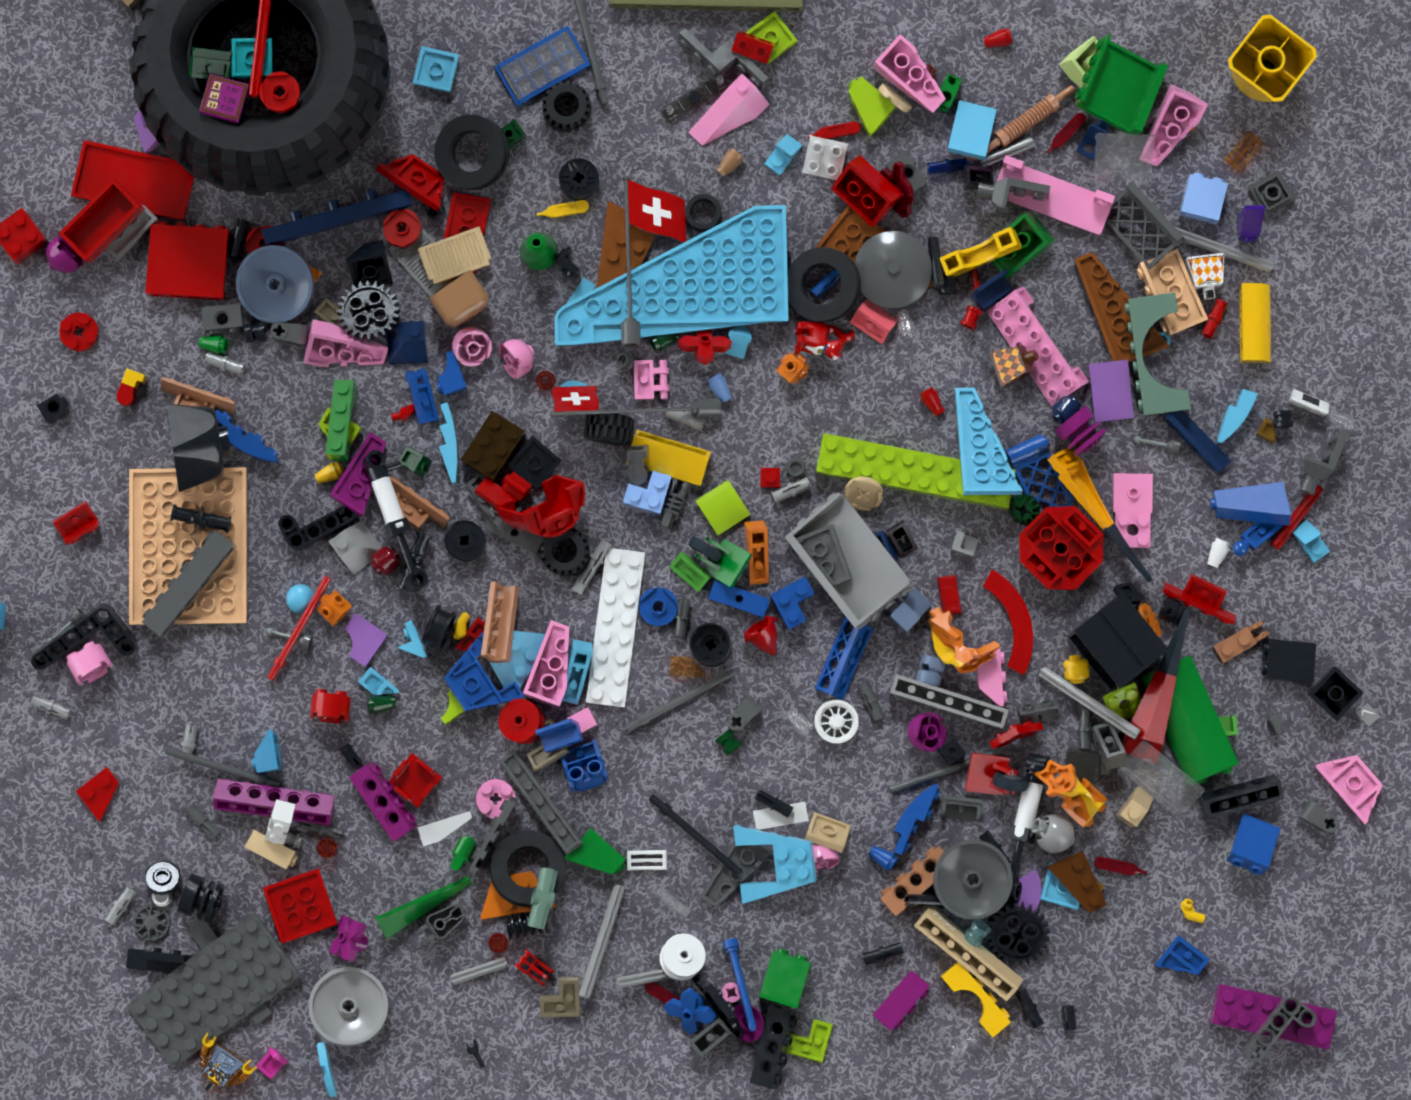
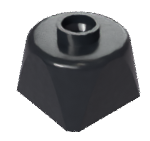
(197, 444)

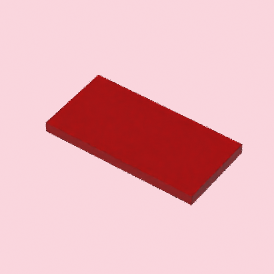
(151, 179)

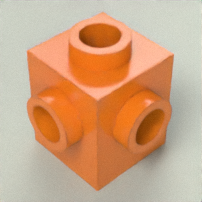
(793, 367)
(333, 607)

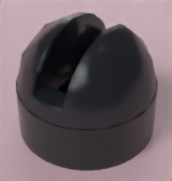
(431, 213)

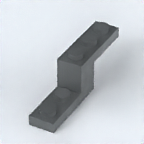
(722, 59)

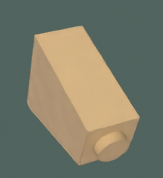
(1135, 807)

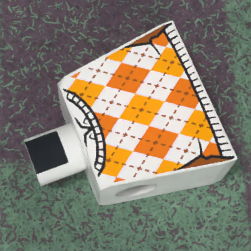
(1206, 273)

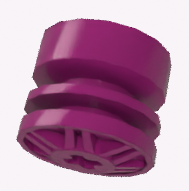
(1081, 431)

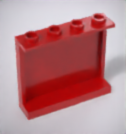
(187, 261)

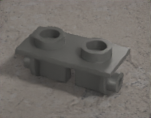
(1047, 709)

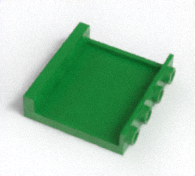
(1120, 87)

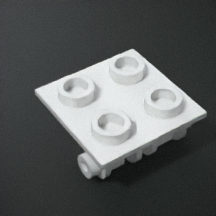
(825, 157)

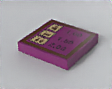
(224, 98)

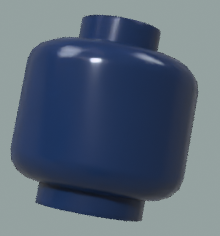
(1065, 408)

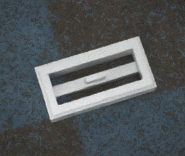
(664, 860)

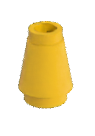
(330, 473)

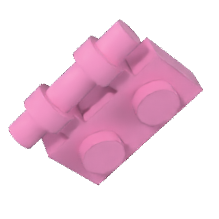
(644, 379)

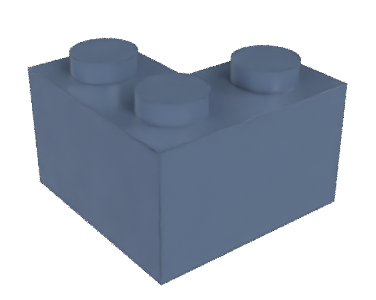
(909, 610)

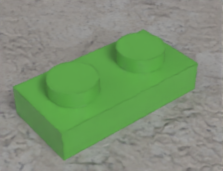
(690, 571)

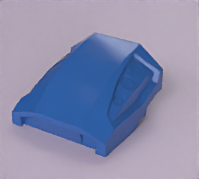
(584, 767)

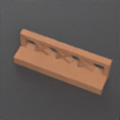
(501, 623)

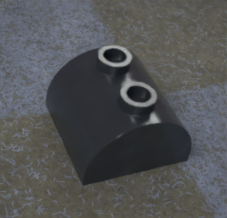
(1335, 693)

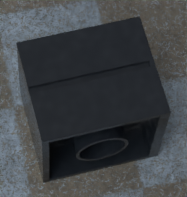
(1118, 642)

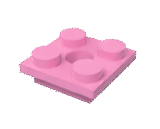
(1143, 524)

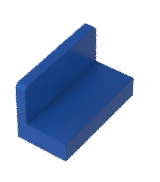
(560, 735)

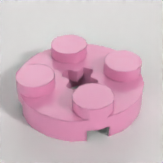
(487, 790)

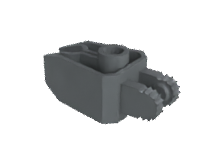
(438, 926)

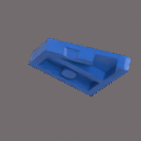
(1183, 957)

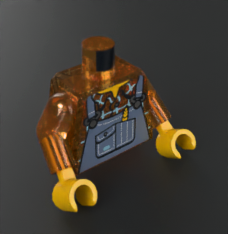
(222, 1065)

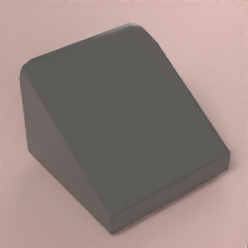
(1275, 722)

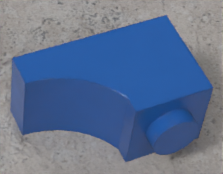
(452, 379)

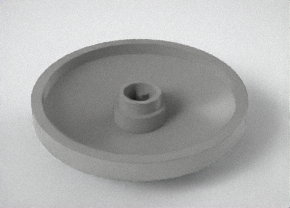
(348, 988)

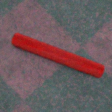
(1296, 518)

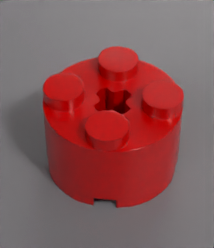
(330, 706)

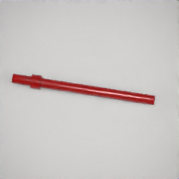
(280, 660)

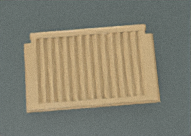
(455, 256)

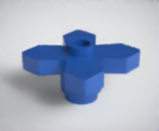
(691, 1010)

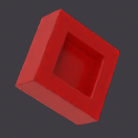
(770, 478)

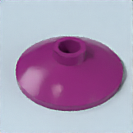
(749, 1036)

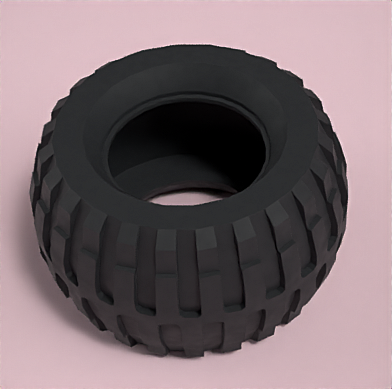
(272, 149)

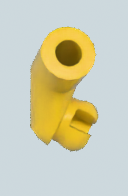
(460, 626)
(1189, 911)

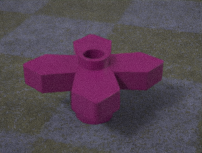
(350, 939)

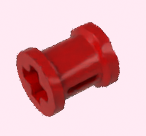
(971, 317)

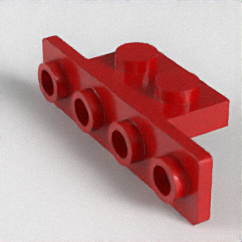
(1203, 596)

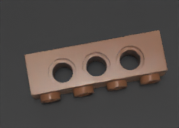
(889, 897)

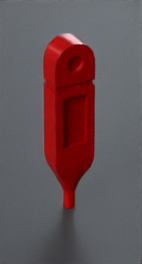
(837, 130)

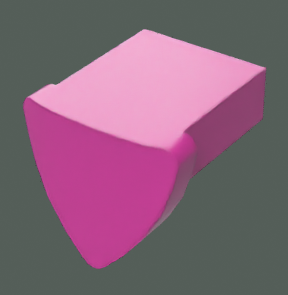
(272, 1062)

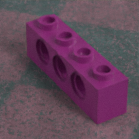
(373, 798)

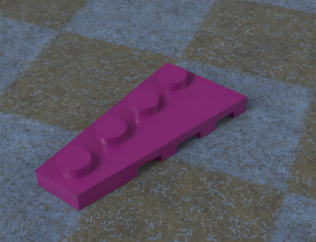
(354, 485)

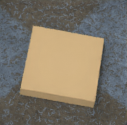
(828, 832)

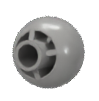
(1053, 833)

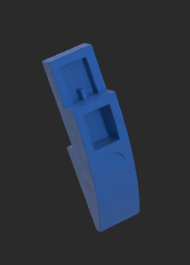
(249, 444)
(917, 810)

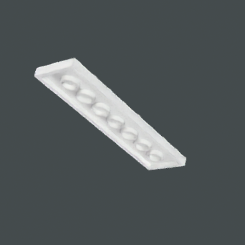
(615, 627)

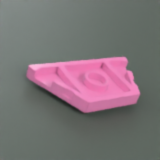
(1353, 783)

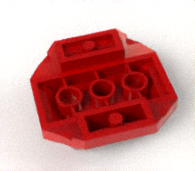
(1076, 533)

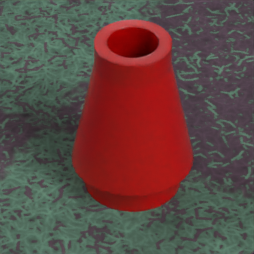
(998, 39)
(932, 401)

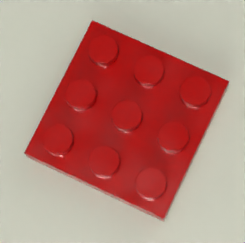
(300, 905)

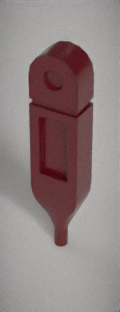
(1067, 131)
(1117, 866)
(659, 992)

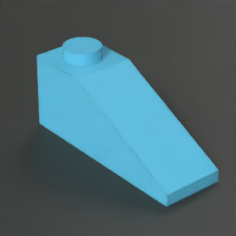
(578, 665)

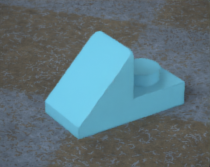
(783, 154)
(1310, 541)
(415, 646)

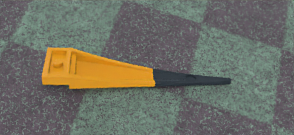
(1078, 482)

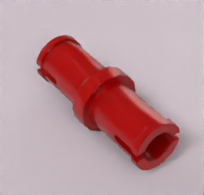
(1214, 319)

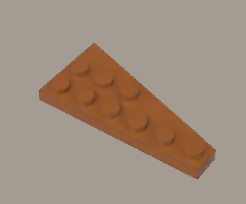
(850, 234)
(1110, 312)

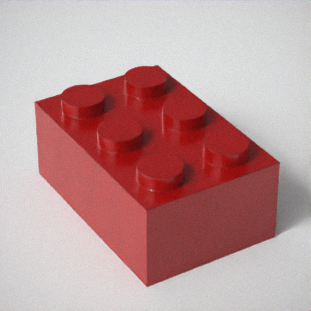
(866, 191)

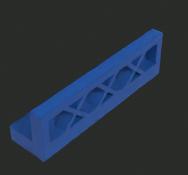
(847, 660)

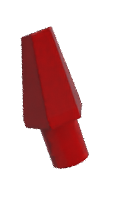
(404, 413)

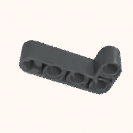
(1275, 1032)

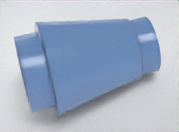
(720, 387)

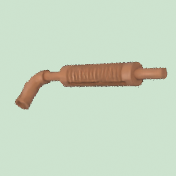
(1027, 119)

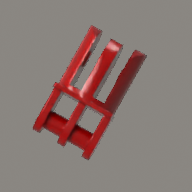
(523, 960)

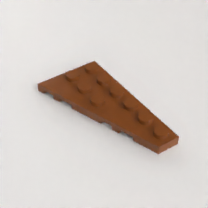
(613, 252)

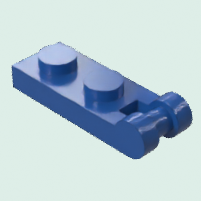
(422, 396)

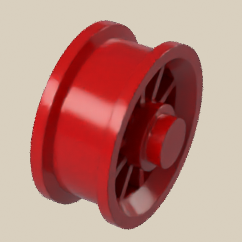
(520, 720)

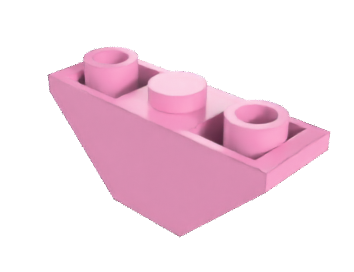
(991, 678)

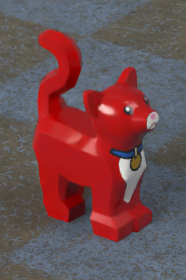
(817, 339)

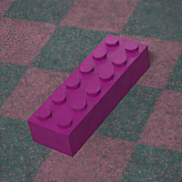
(1250, 1009)

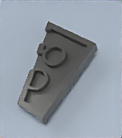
(827, 553)

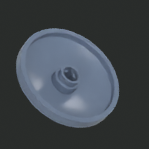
(274, 283)

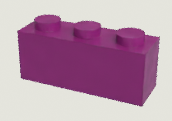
(901, 1001)

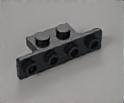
(155, 959)

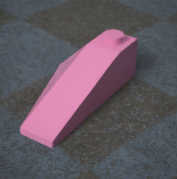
(908, 73)
(1175, 118)

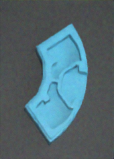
(324, 1059)

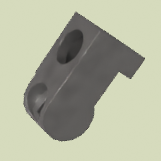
(636, 463)

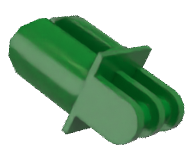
(463, 851)

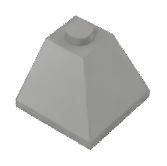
(355, 546)

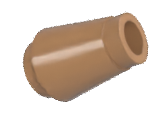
(730, 161)

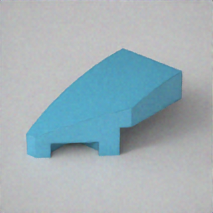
(376, 683)

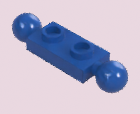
(1255, 537)

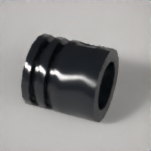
(1175, 614)

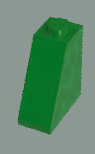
(597, 854)

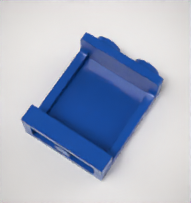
(1253, 844)

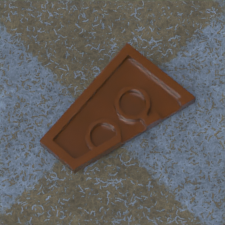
(1079, 880)

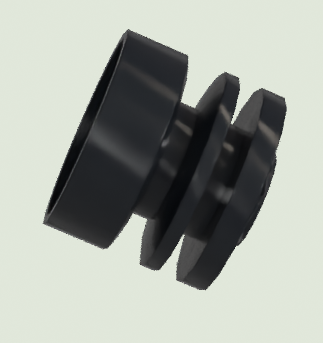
(705, 635)
(201, 898)

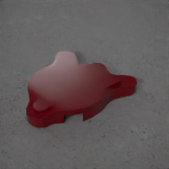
(899, 180)

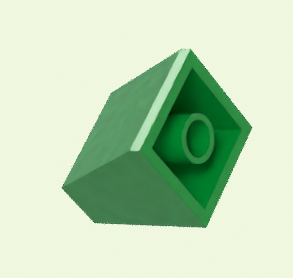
(785, 978)

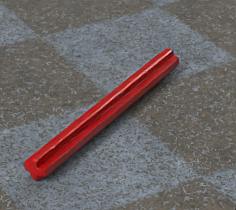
(259, 48)

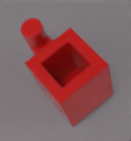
(516, 486)

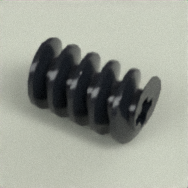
(520, 925)

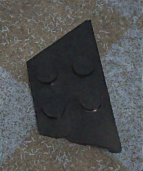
(723, 1008)

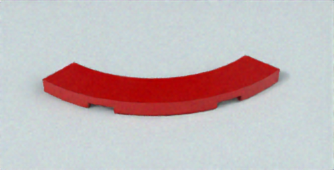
(1019, 618)

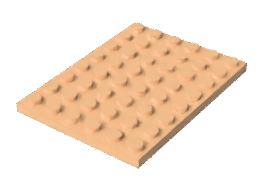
(162, 546)

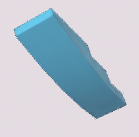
(450, 449)

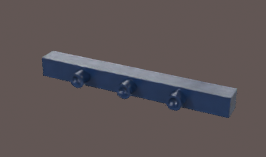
(336, 216)

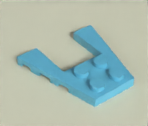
(792, 861)

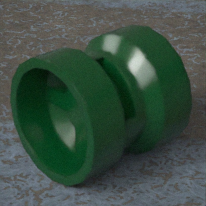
(728, 742)

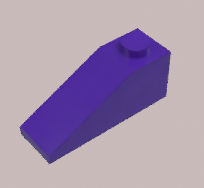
(1250, 223)

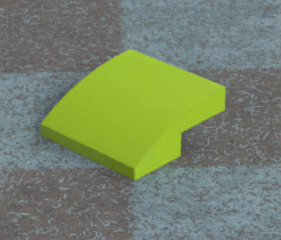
(722, 507)

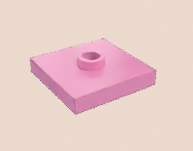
(1132, 492)

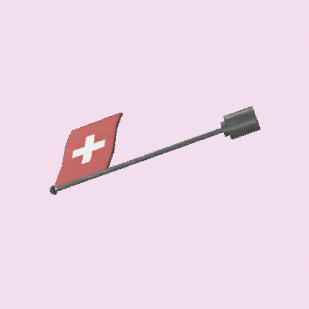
(656, 214)
(584, 401)

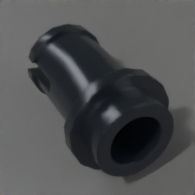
(350, 754)
(1069, 1017)

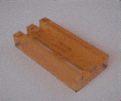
(1233, 163)

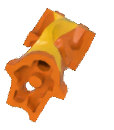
(949, 644)
(1073, 792)

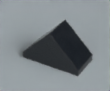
(974, 175)
(901, 539)

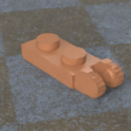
(1238, 642)

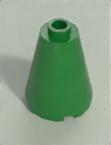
(538, 251)

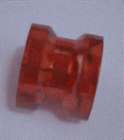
(324, 848)
(500, 944)

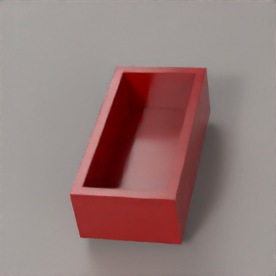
(101, 221)

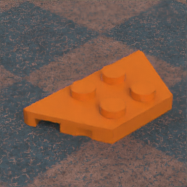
(497, 906)

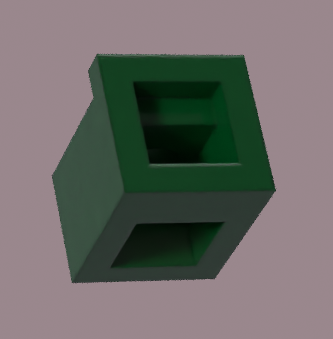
(518, 134)

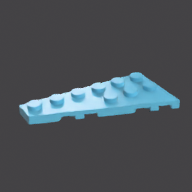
(981, 453)

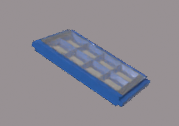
(542, 65)

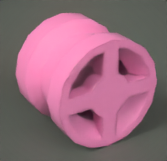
(731, 989)

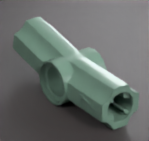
(542, 898)

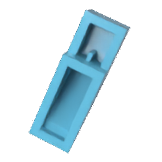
(1236, 415)

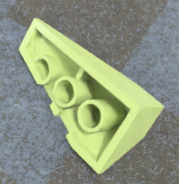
(1078, 60)

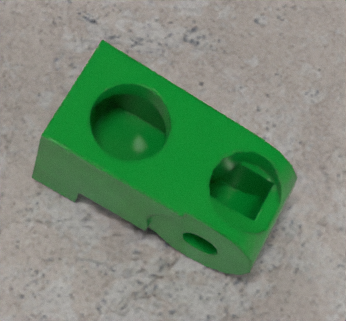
(949, 89)

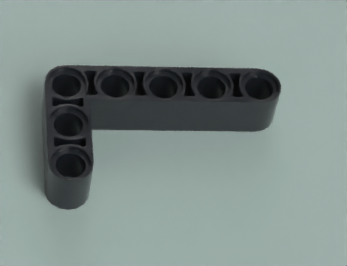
(82, 634)

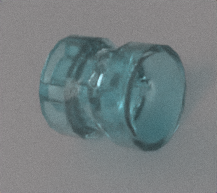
(976, 933)

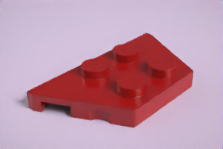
(416, 178)

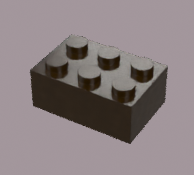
(493, 446)

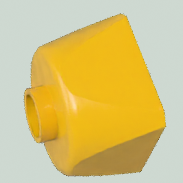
(1280, 46)

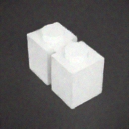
(279, 822)

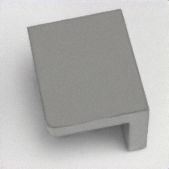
(964, 544)

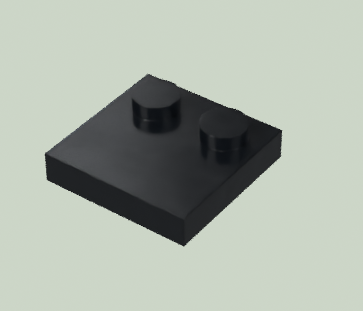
(534, 462)

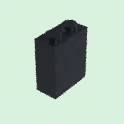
(1288, 661)

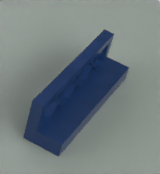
(1197, 440)

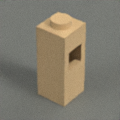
(276, 853)

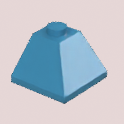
(268, 754)

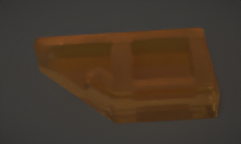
(685, 667)

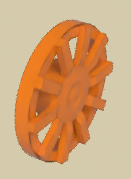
(1150, 618)

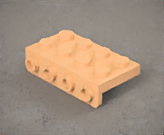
(1168, 277)

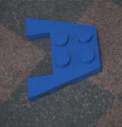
(473, 686)

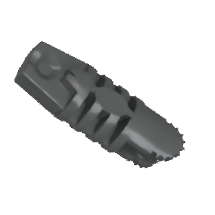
(673, 503)

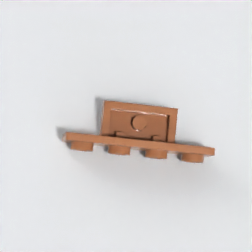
(196, 397)
(417, 508)

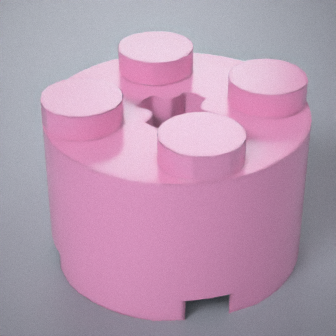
(88, 663)

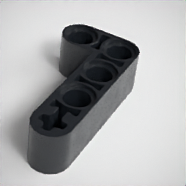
(321, 523)

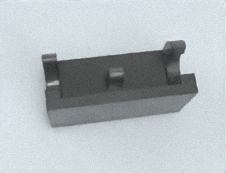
(961, 808)

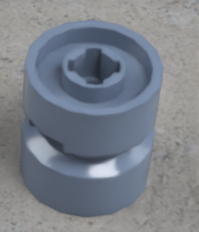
(930, 670)

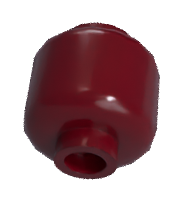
(385, 560)

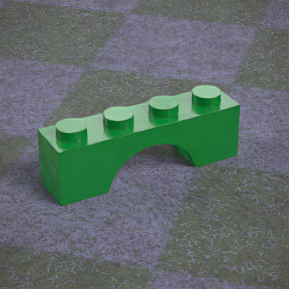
(339, 425)

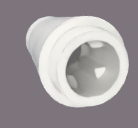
(1218, 552)

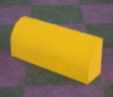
(1255, 323)
(673, 457)

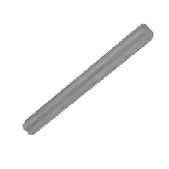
(1228, 251)
(1090, 703)
(602, 941)

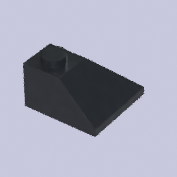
(370, 264)

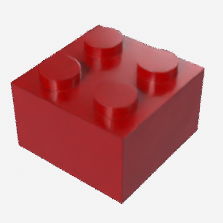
(21, 236)

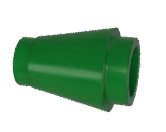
(215, 344)

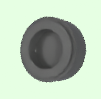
(795, 467)

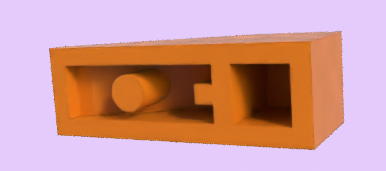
(757, 544)

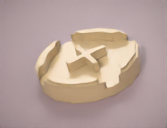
(897, 100)
(863, 493)

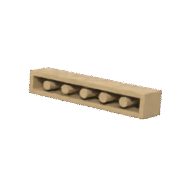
(975, 959)

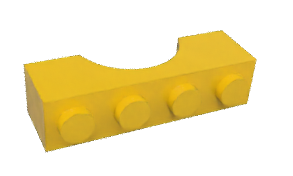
(976, 256)
(992, 1017)

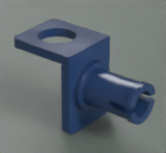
(1090, 138)

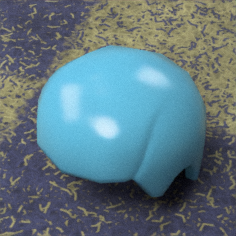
(299, 598)

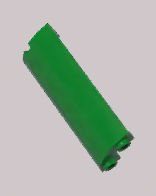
(1195, 726)

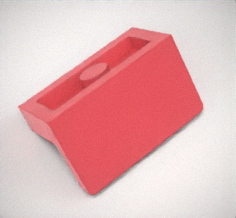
(873, 321)

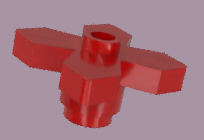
(704, 345)

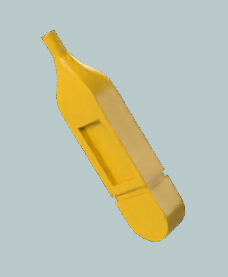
(565, 209)

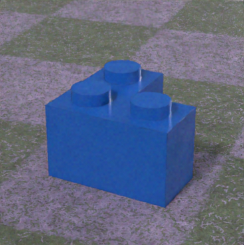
(787, 602)

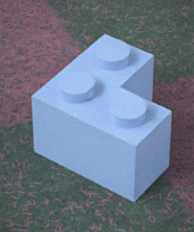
(649, 499)

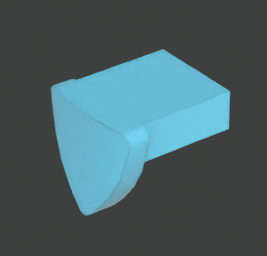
(740, 338)

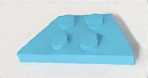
(522, 658)

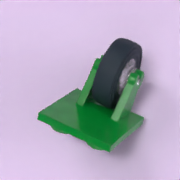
(726, 562)

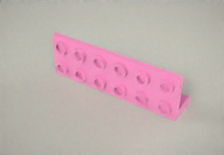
(1065, 202)
(1023, 329)

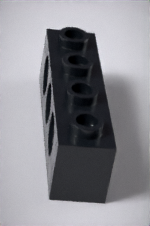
(1241, 796)
(760, 1074)

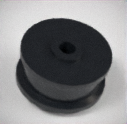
(439, 628)

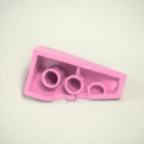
(735, 107)
(331, 344)
(549, 673)

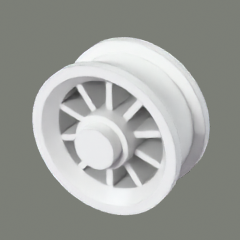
(836, 721)
(682, 957)

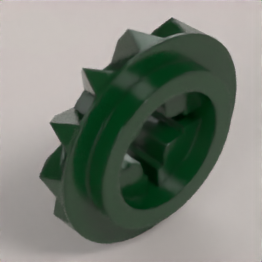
(1031, 505)

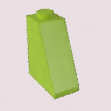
(869, 104)

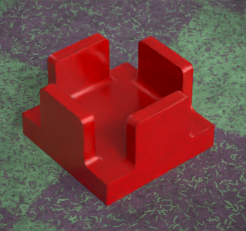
(414, 780)

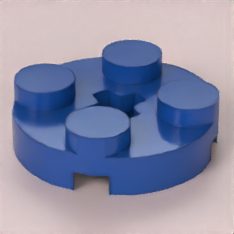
(669, 608)

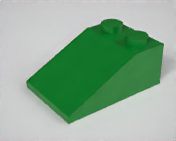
(1033, 239)

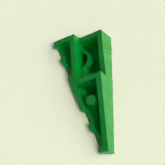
(402, 916)

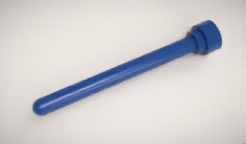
(731, 947)

